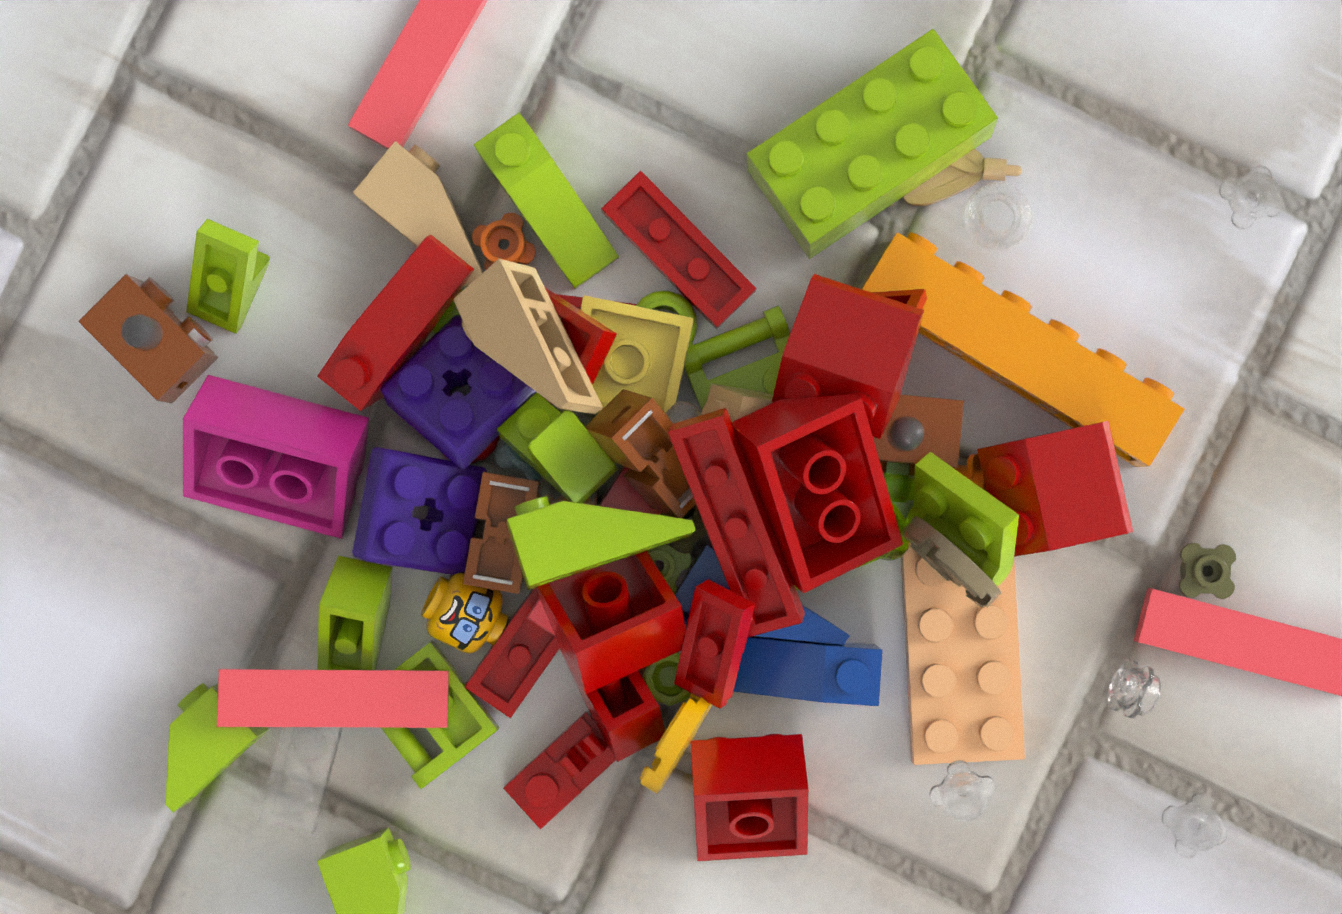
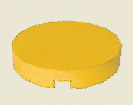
(675, 742)

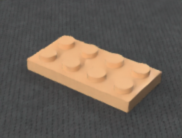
(960, 669)

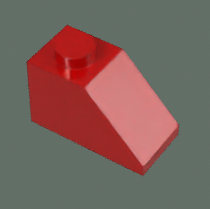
(624, 714)

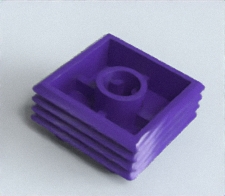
(455, 422)
(385, 522)

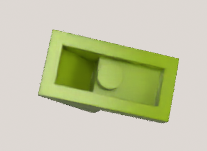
(224, 275)
(557, 448)

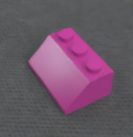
(272, 455)

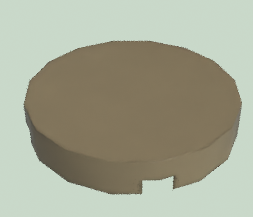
(950, 562)

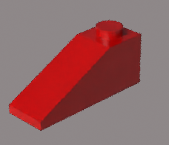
(395, 323)

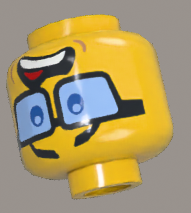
(463, 614)

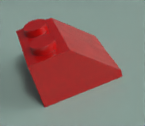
(849, 345)
(1060, 486)
(614, 619)
(750, 797)

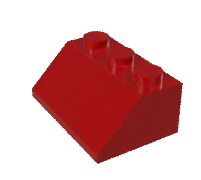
(820, 484)

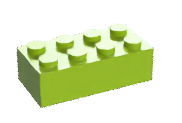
(871, 143)

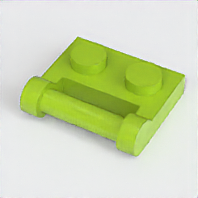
(754, 376)
(965, 516)
(467, 722)

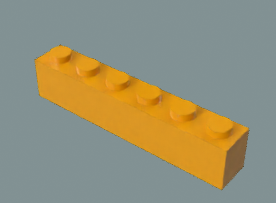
(1025, 353)

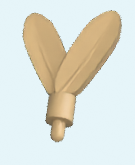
(959, 177)

